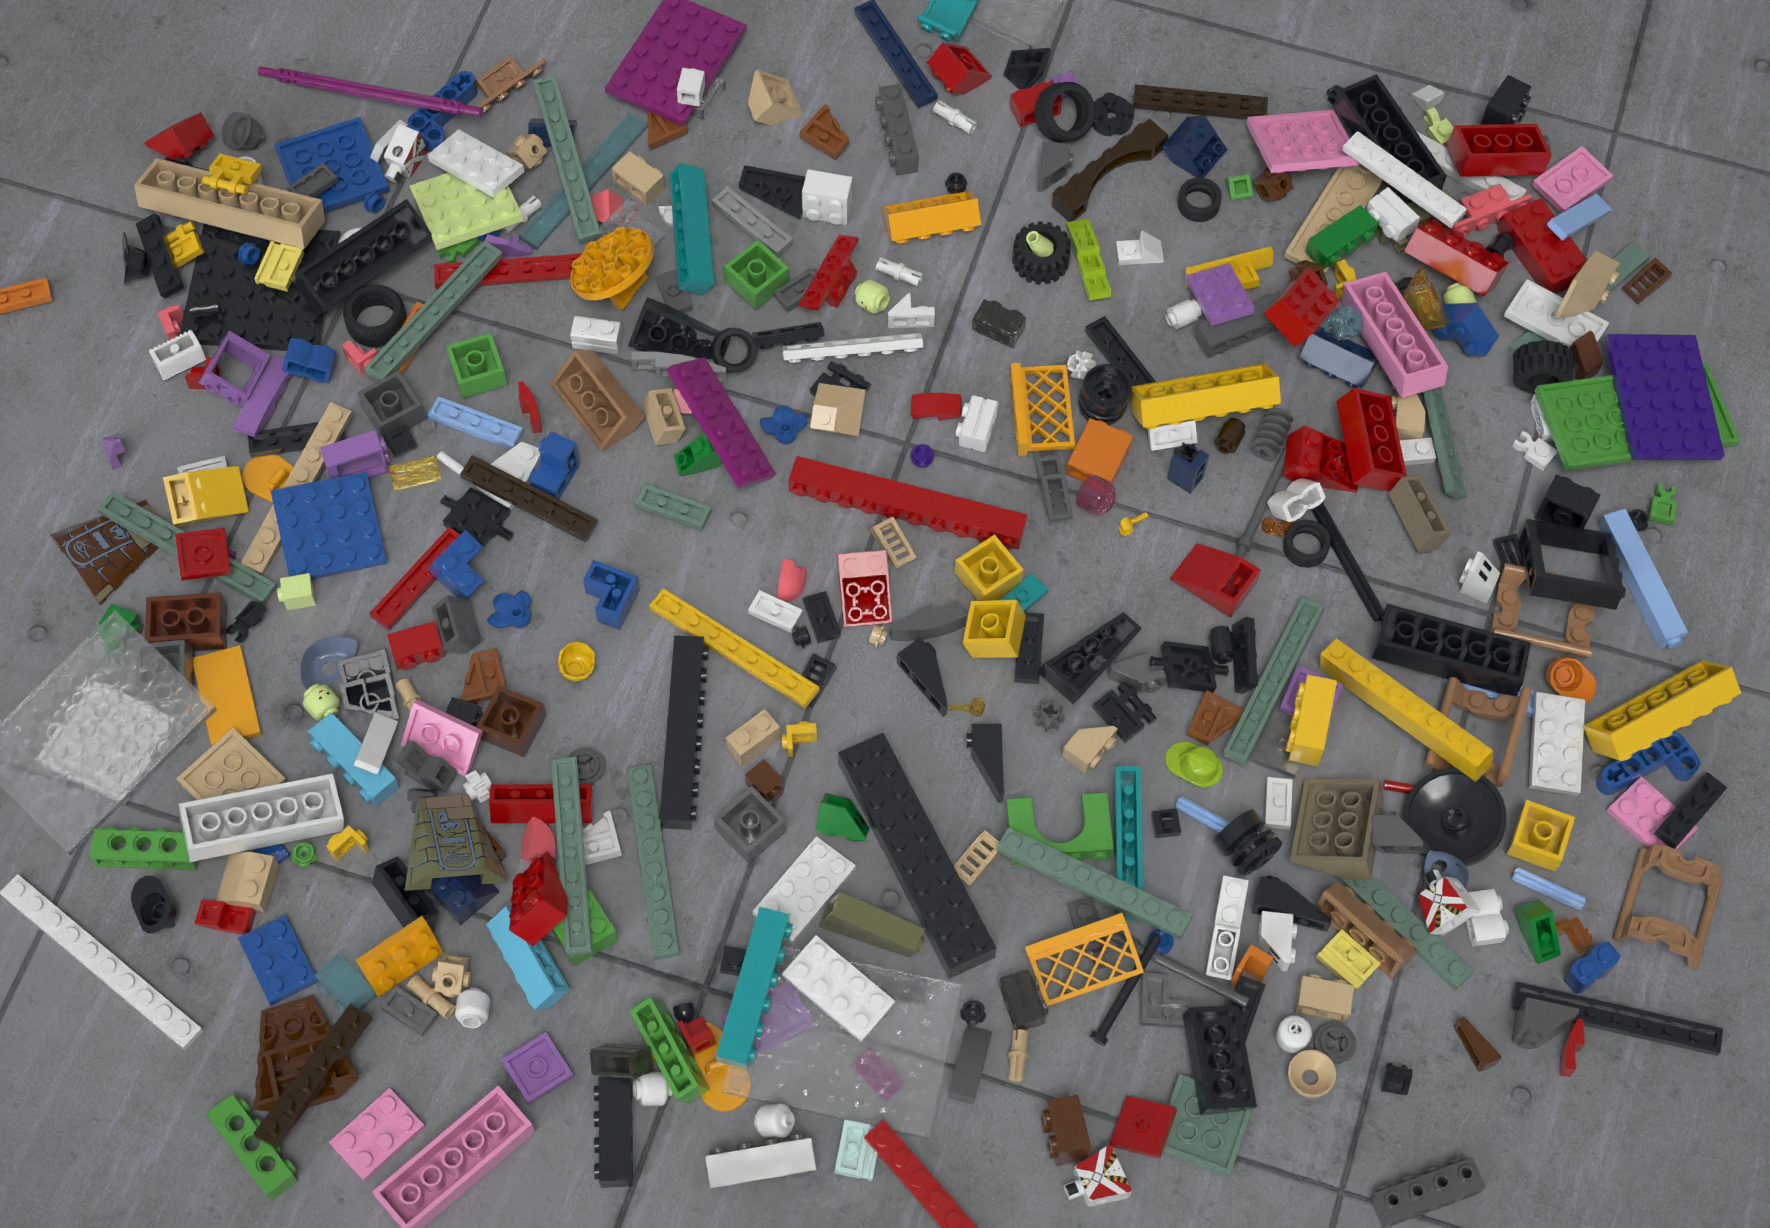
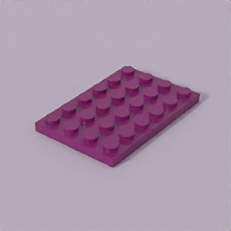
(674, 39)

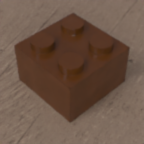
(511, 721)
(1066, 1130)

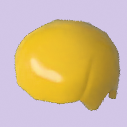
(576, 661)

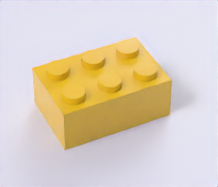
(1311, 720)

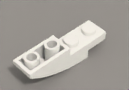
(1226, 928)

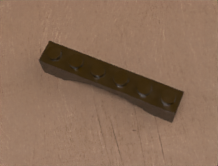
(1140, 145)

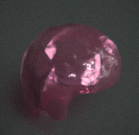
(1096, 495)

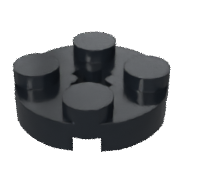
(1113, 104)

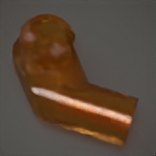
(1271, 527)

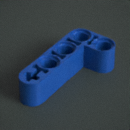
(459, 88)
(1644, 766)

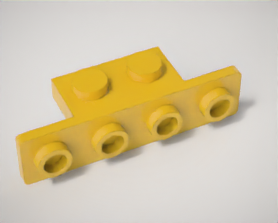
(1242, 264)

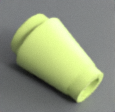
(1039, 244)

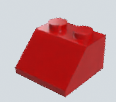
(958, 68)
(182, 137)

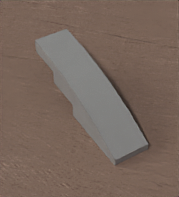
(662, 361)

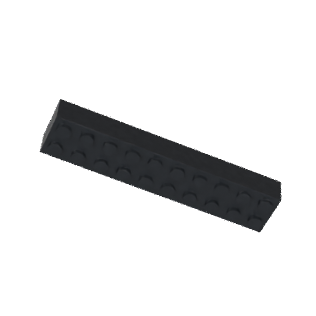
(916, 856)

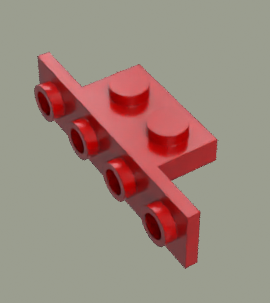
(833, 275)

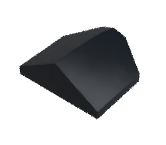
(1026, 66)

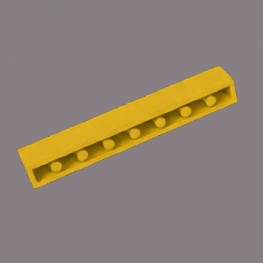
(1406, 710)

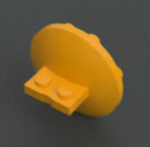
(613, 266)

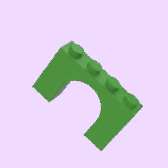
(1093, 842)

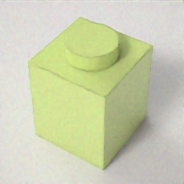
(297, 592)

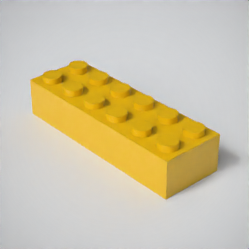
(1205, 395)
(1662, 710)

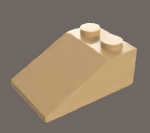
(1589, 285)

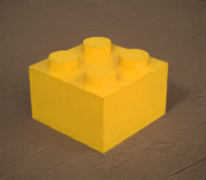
(989, 570)
(994, 629)
(1540, 835)

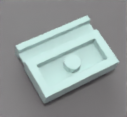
(854, 1154)

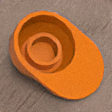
(1570, 678)

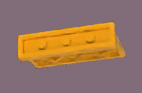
(1021, 408)
(1078, 937)

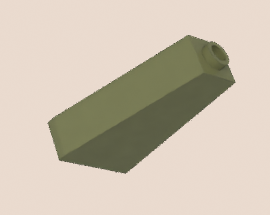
(871, 925)

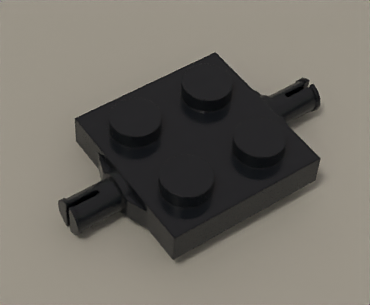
(478, 516)
(1188, 666)

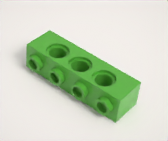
(105, 841)
(669, 1050)
(271, 1182)

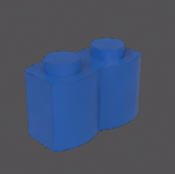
(309, 360)
(1592, 967)

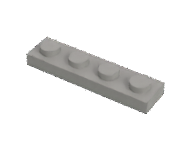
(752, 221)

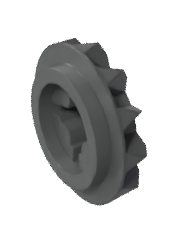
(596, 761)
(1335, 1031)

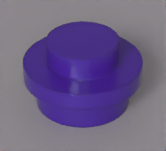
(922, 455)

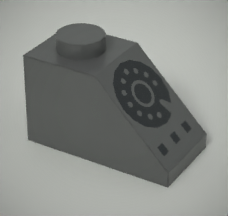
(1054, 163)

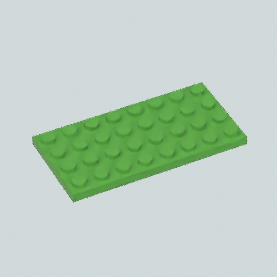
(1589, 422)

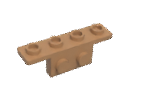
(503, 78)

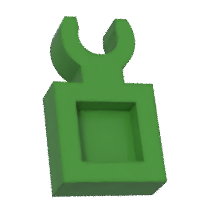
(462, 249)
(1662, 506)

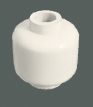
(472, 1007)
(1293, 1034)
(651, 1089)
(774, 1121)

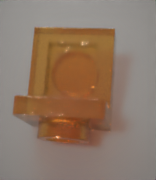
(1578, 935)

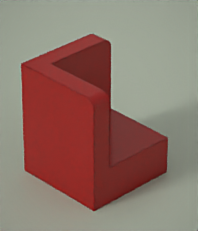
(196, 373)
(697, 1035)

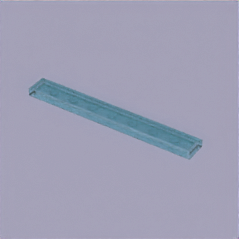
(594, 170)

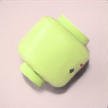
(1459, 294)
(872, 296)
(320, 701)

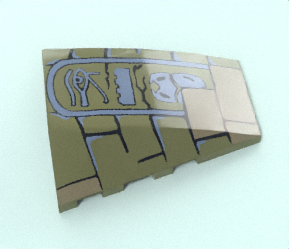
(450, 843)

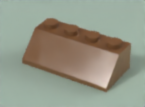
(596, 399)
(1366, 929)

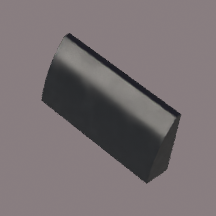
(1219, 1059)

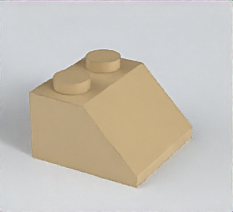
(248, 880)

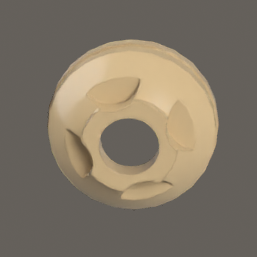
(1317, 1063)

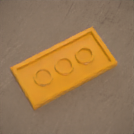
(226, 685)

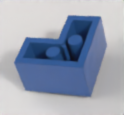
(1469, 327)
(557, 465)
(453, 569)
(616, 592)

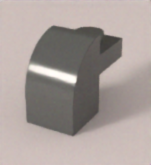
(424, 768)

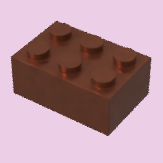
(189, 617)

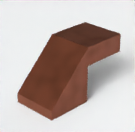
(1587, 356)

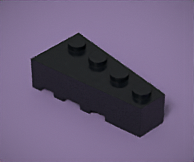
(1086, 660)

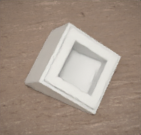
(1428, 97)

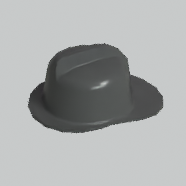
(241, 131)

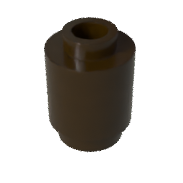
(1230, 436)

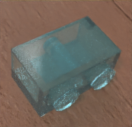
(344, 985)

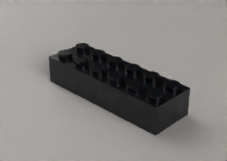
(1376, 115)
(362, 257)
(1451, 650)

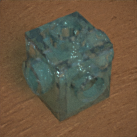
(1344, 323)

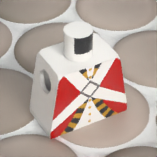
(404, 153)
(1445, 903)
(1099, 1179)

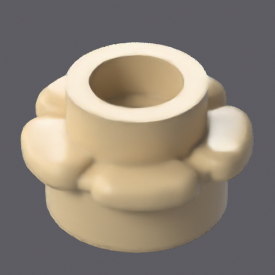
(878, 635)

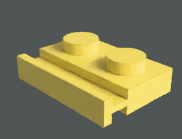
(279, 266)
(1348, 960)

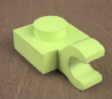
(1438, 130)

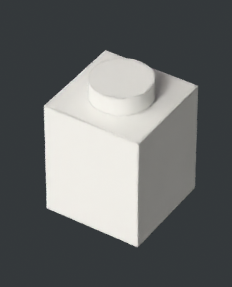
(691, 86)

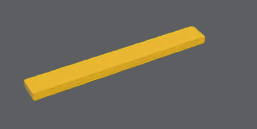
(734, 648)

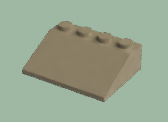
(1336, 826)

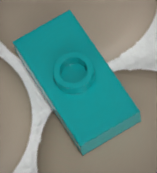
(1027, 592)

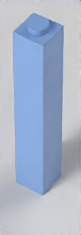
(1644, 581)

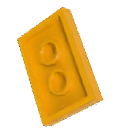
(399, 956)

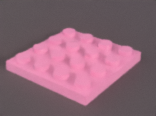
(1301, 141)

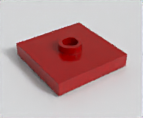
(202, 554)
(1143, 1127)

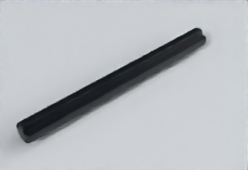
(1349, 563)

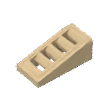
(901, 539)
(983, 838)

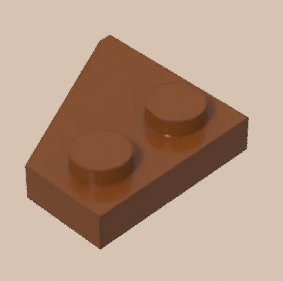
(662, 130)
(825, 133)
(483, 677)
(1213, 718)

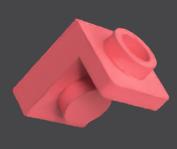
(170, 317)
(357, 357)

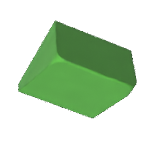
(1239, 186)

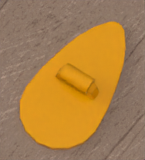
(266, 474)
(714, 1075)

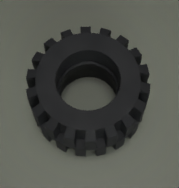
(1042, 268)
(1542, 364)

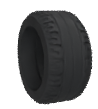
(1084, 107)
(373, 296)

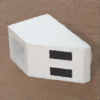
(1479, 578)
(1276, 937)

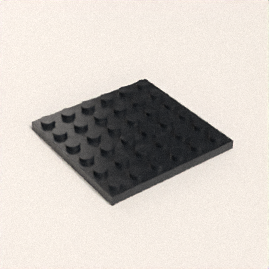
(249, 309)

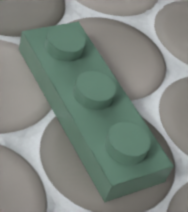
(673, 507)

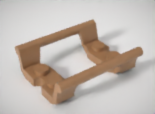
(1509, 601)
(1480, 706)
(1654, 928)

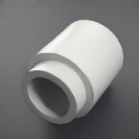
(1183, 313)

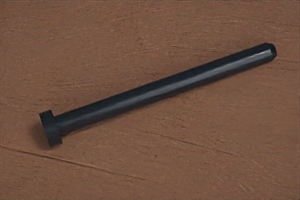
(1100, 1036)

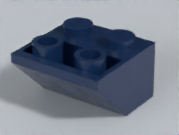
(1195, 146)

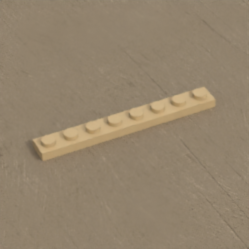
(305, 471)

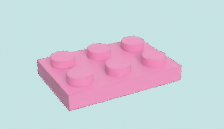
(1572, 180)
(443, 736)
(1642, 811)
(377, 1134)

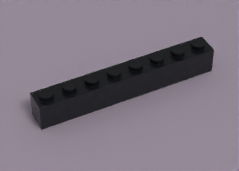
(682, 733)

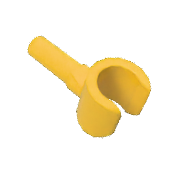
(1126, 524)

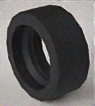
(1203, 185)
(751, 349)
(1308, 527)

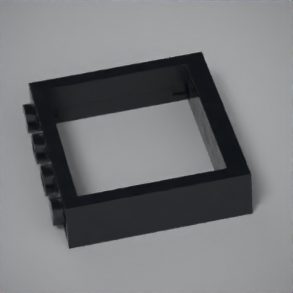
(1568, 588)

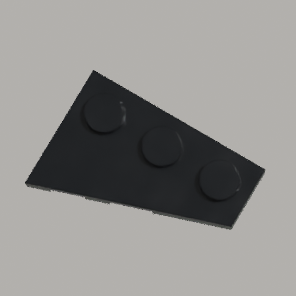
(774, 188)

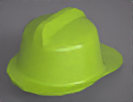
(1194, 764)

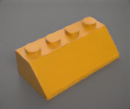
(931, 216)

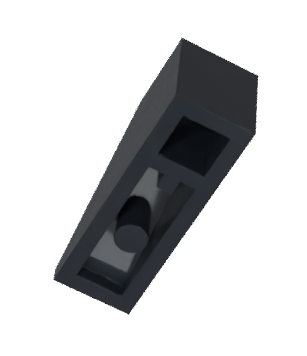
(922, 667)
(987, 754)
(1280, 897)

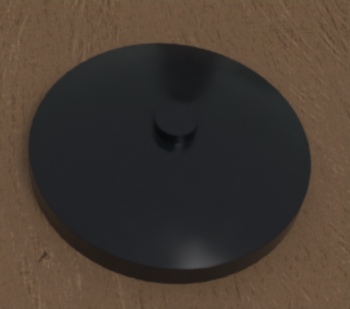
(1457, 815)

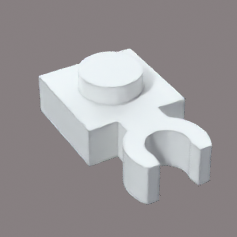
(1537, 452)

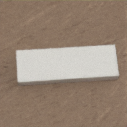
(376, 743)

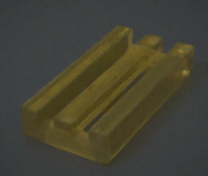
(415, 476)

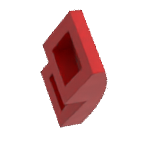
(529, 405)
(941, 405)
(225, 918)
(1573, 1043)

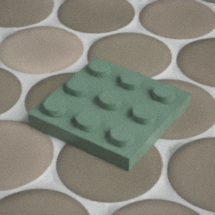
(1203, 1139)

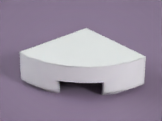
(666, 215)

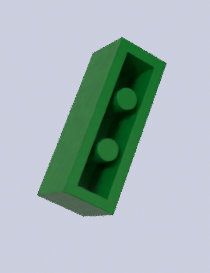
(1342, 237)

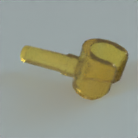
(976, 707)

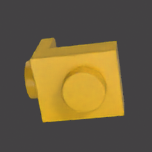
(1342, 274)
(799, 733)
(342, 842)

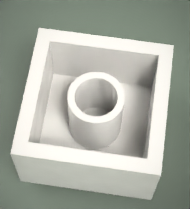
(827, 197)

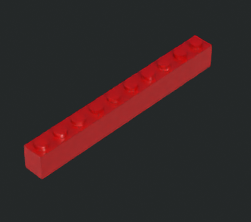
(906, 502)

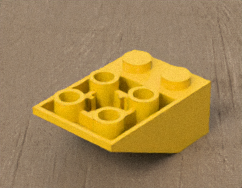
(205, 495)

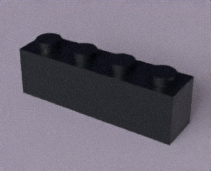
(615, 1132)

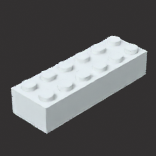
(261, 817)

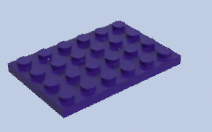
(1664, 397)

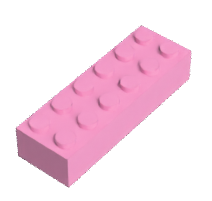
(1395, 335)
(454, 1161)

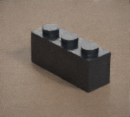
(406, 905)

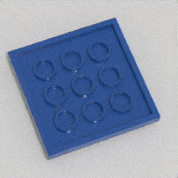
(345, 152)
(329, 526)

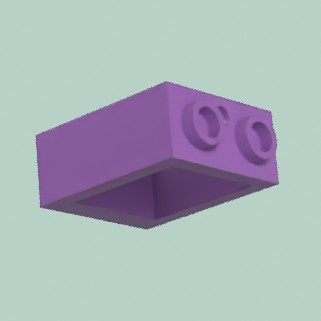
(244, 352)
(357, 455)

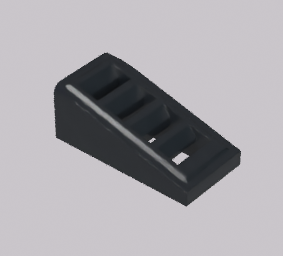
(825, 677)

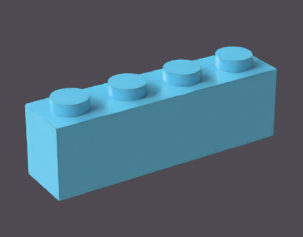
(341, 752)
(530, 964)

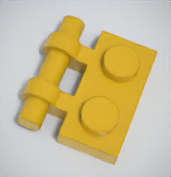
(232, 168)
(186, 244)

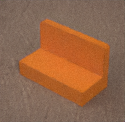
(1254, 963)

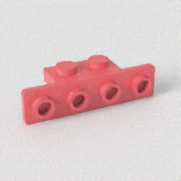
(1487, 208)

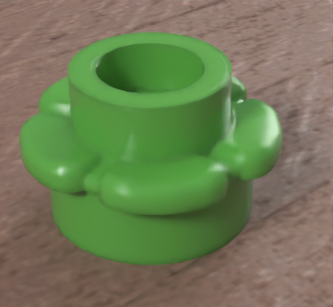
(304, 848)

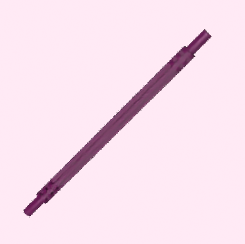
(370, 91)

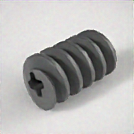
(1271, 433)

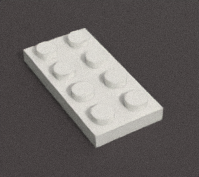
(476, 163)
(1536, 311)
(1557, 744)
(808, 885)
(838, 988)

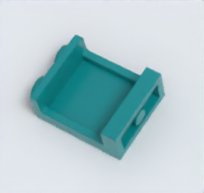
(948, 17)

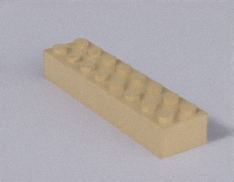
(260, 213)

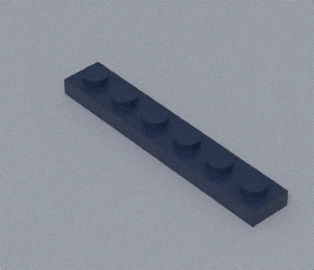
(896, 53)

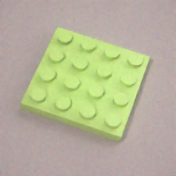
(460, 211)

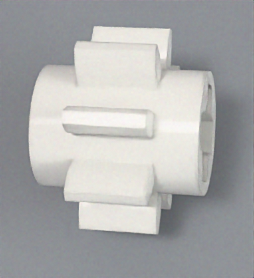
(1080, 364)
(477, 786)

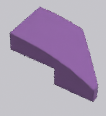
(511, 247)
(112, 447)

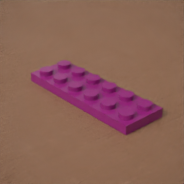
(721, 422)

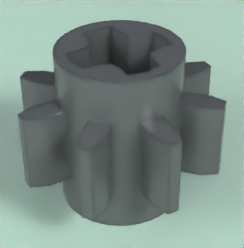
(1054, 710)

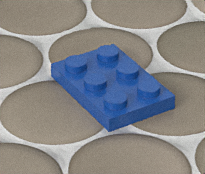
(278, 960)

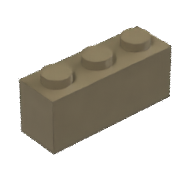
(1419, 513)

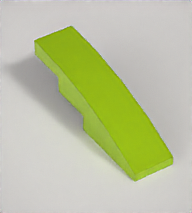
(1088, 259)

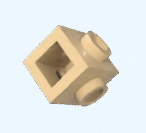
(527, 150)
(451, 975)

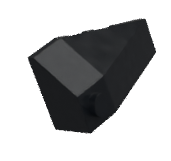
(673, 332)

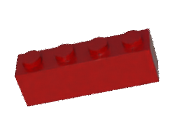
(523, 801)

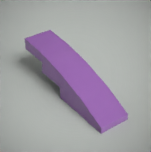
(263, 398)

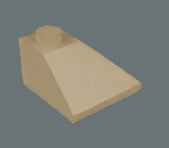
(772, 99)
(838, 409)

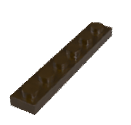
(1199, 102)
(529, 498)
(312, 1076)

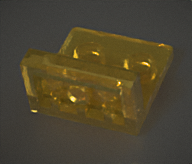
(1425, 302)

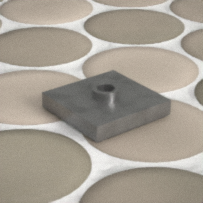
(1271, 749)

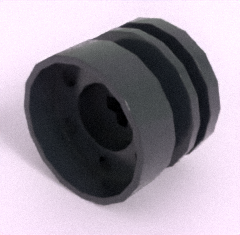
(1105, 383)
(1244, 837)

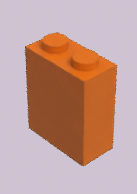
(1099, 452)

